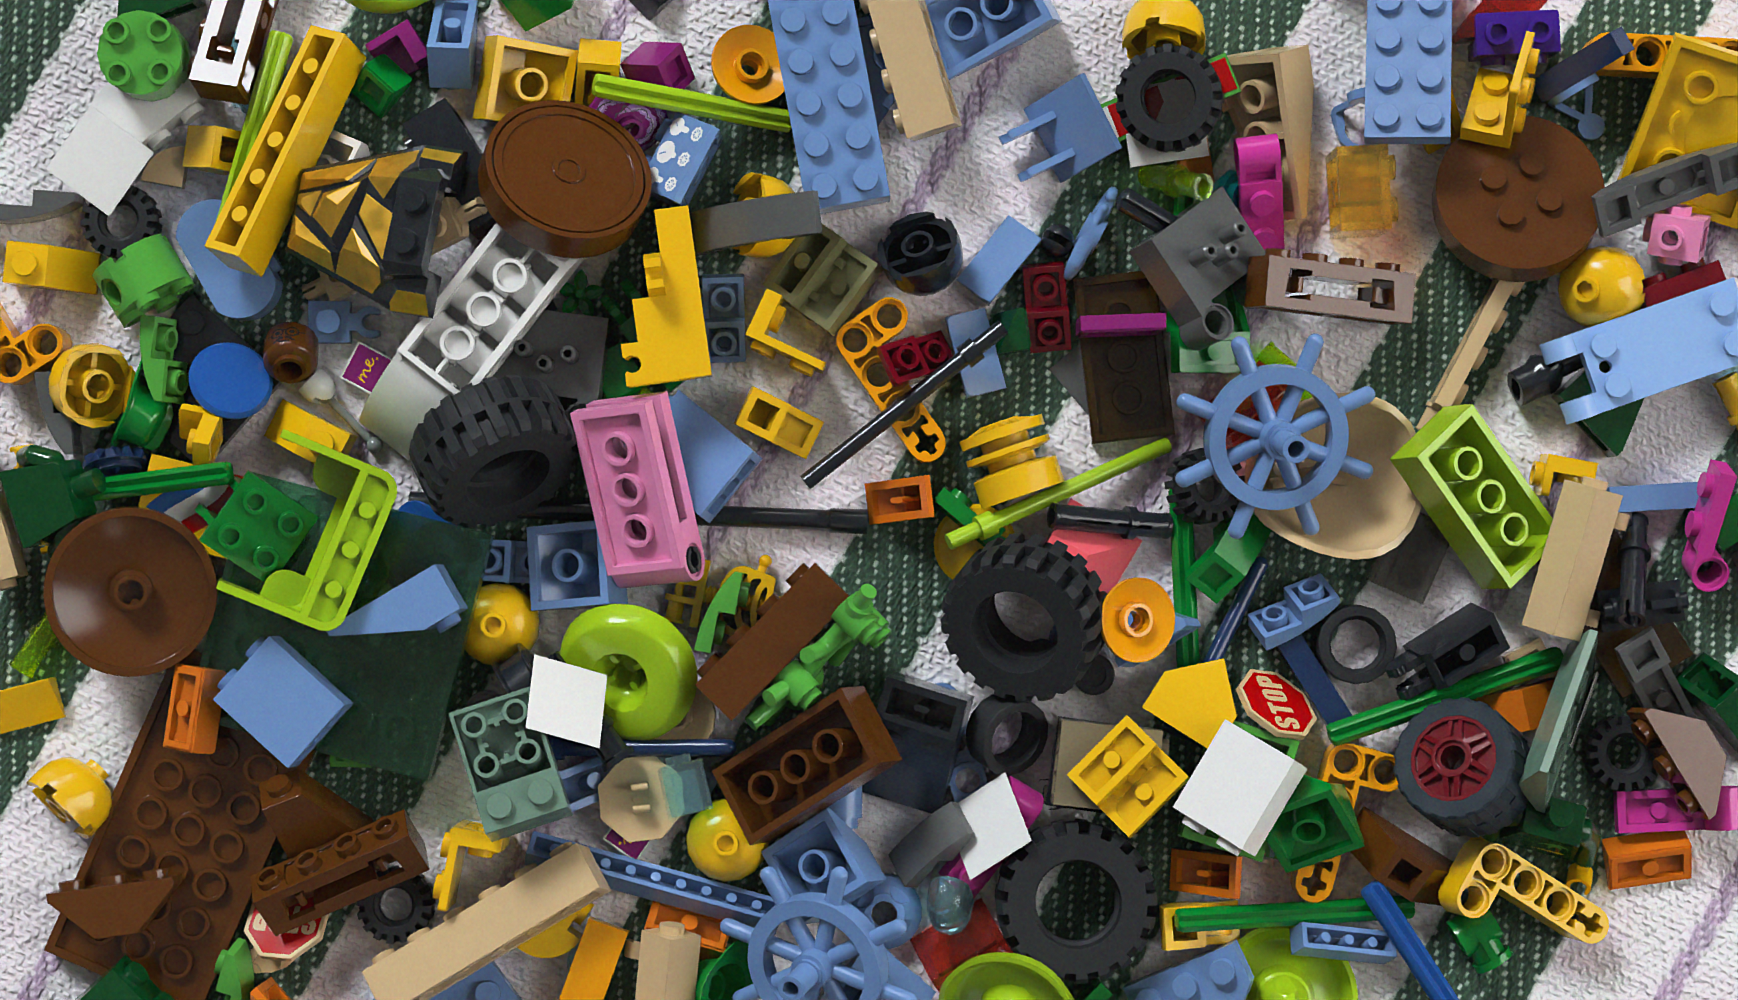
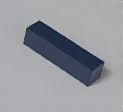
(1582, 64)
(1313, 680)

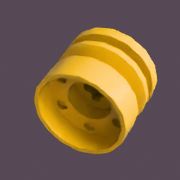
(1011, 460)

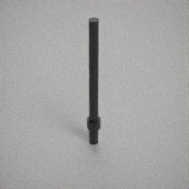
(968, 353)

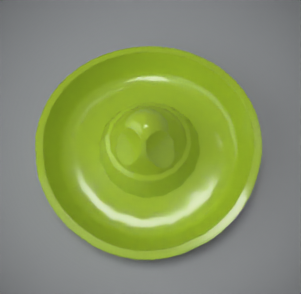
(645, 666)
(1293, 976)
(1003, 978)

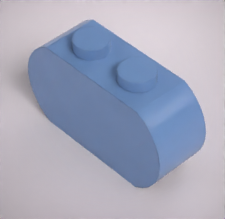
(230, 290)

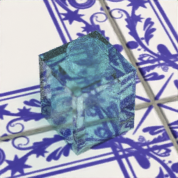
(684, 786)

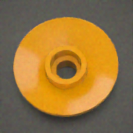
(752, 47)
(1151, 624)

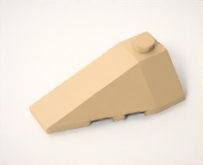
(1279, 101)

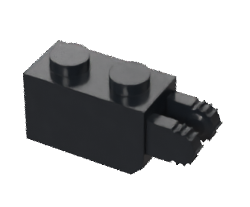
(1448, 651)

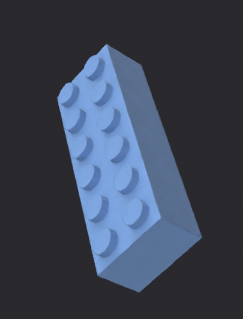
(829, 102)

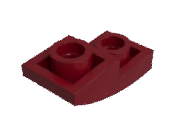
(1046, 306)
(913, 358)

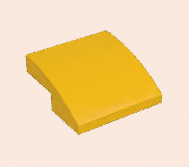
(1128, 776)

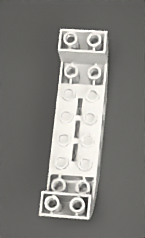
(470, 335)

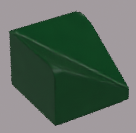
(1016, 324)

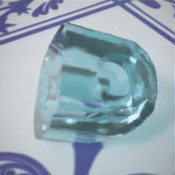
(949, 904)

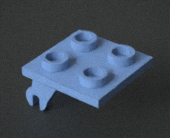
(1070, 128)

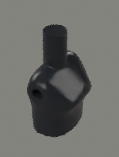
(1538, 379)

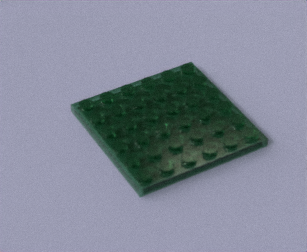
(394, 679)

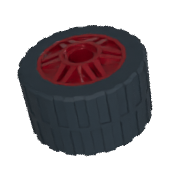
(1462, 767)

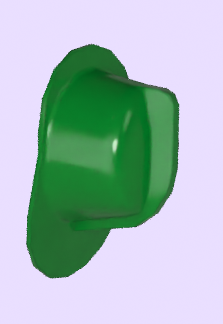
(144, 419)
(724, 975)

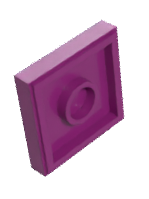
(1120, 325)

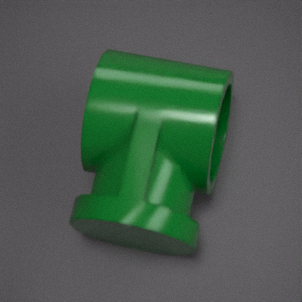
(1480, 940)

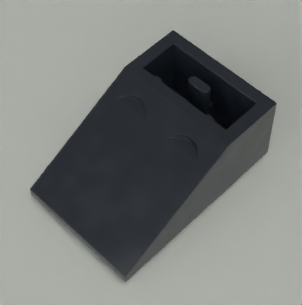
(928, 732)

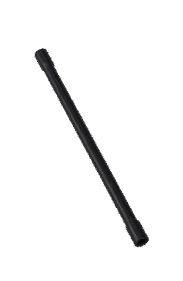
(831, 520)

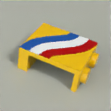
(182, 503)

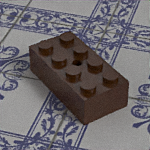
(772, 641)
(807, 765)

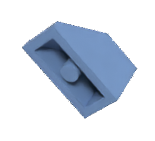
(453, 44)

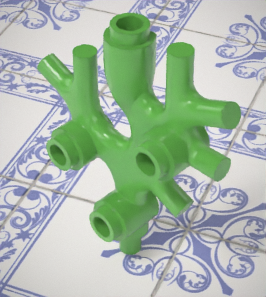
(801, 683)

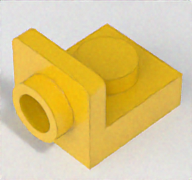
(202, 433)
(1565, 468)

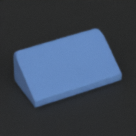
(999, 260)
(986, 374)

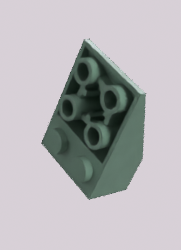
(509, 766)

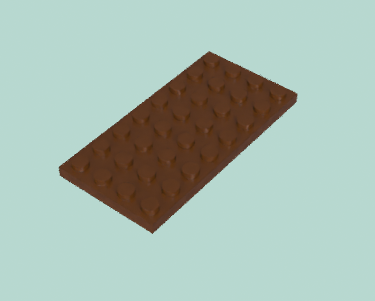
(195, 819)

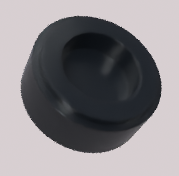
(1098, 677)

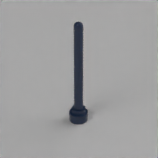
(1231, 622)
(654, 747)

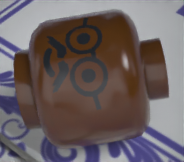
(290, 352)

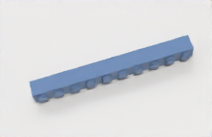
(664, 884)

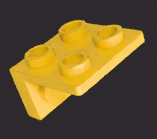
(1497, 99)
(770, 318)
(453, 847)

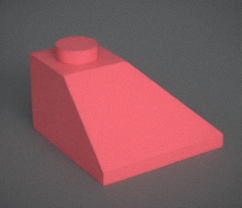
(1104, 552)

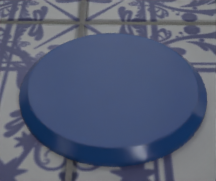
(230, 380)

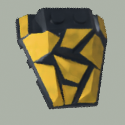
(377, 223)

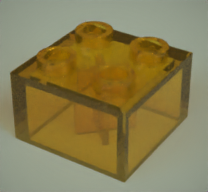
(1360, 191)

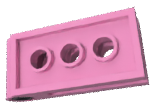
(639, 490)

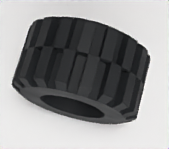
(1148, 67)

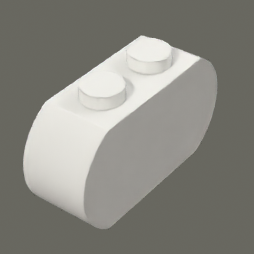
(151, 120)

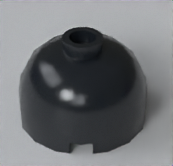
(921, 254)

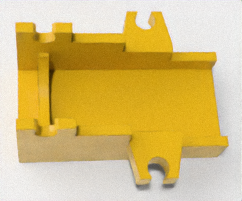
(671, 319)

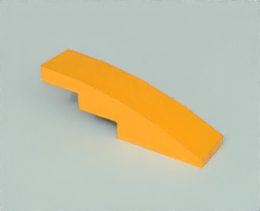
(594, 961)

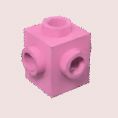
(1691, 232)

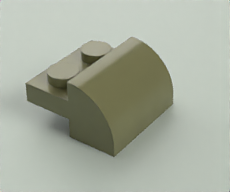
(823, 278)

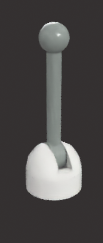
(321, 390)

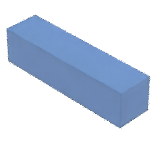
(1657, 496)
(1341, 943)

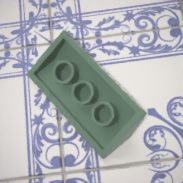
(1559, 720)

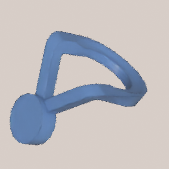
(1337, 115)
(1589, 125)

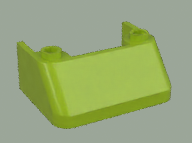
(344, 549)

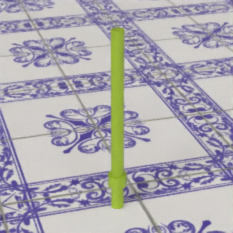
(988, 523)

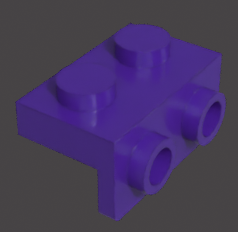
(1501, 36)

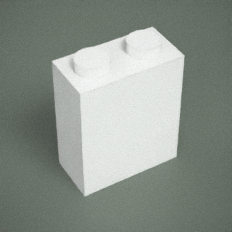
(1238, 789)

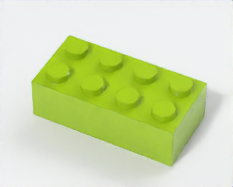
(1475, 496)

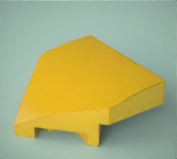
(1194, 700)

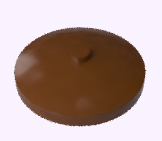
(130, 591)

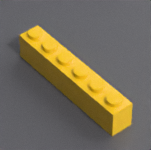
(286, 144)

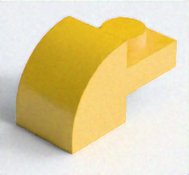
(778, 422)
(558, 938)
(1176, 940)

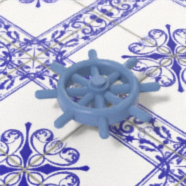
(1275, 436)
(818, 960)

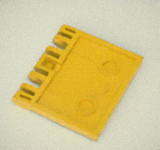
(1689, 112)

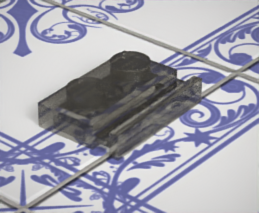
(1413, 564)

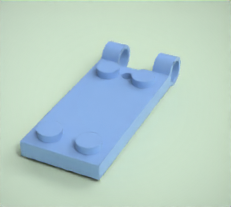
(1652, 349)

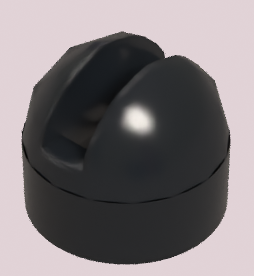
(1053, 248)

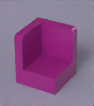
(402, 46)
(659, 64)

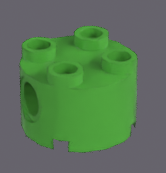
(143, 55)
(143, 279)

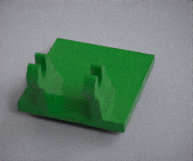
(257, 526)

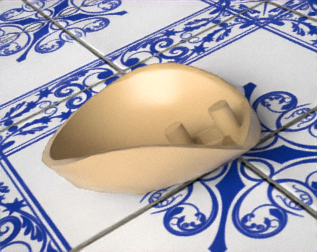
(1353, 513)

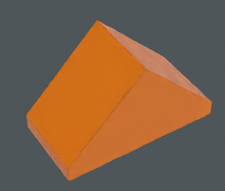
(899, 500)
(1521, 704)
(1206, 872)

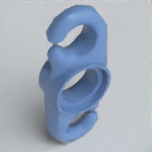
(1090, 233)

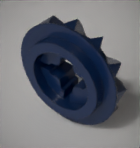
(117, 460)

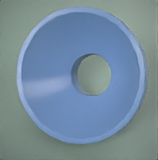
(904, 900)

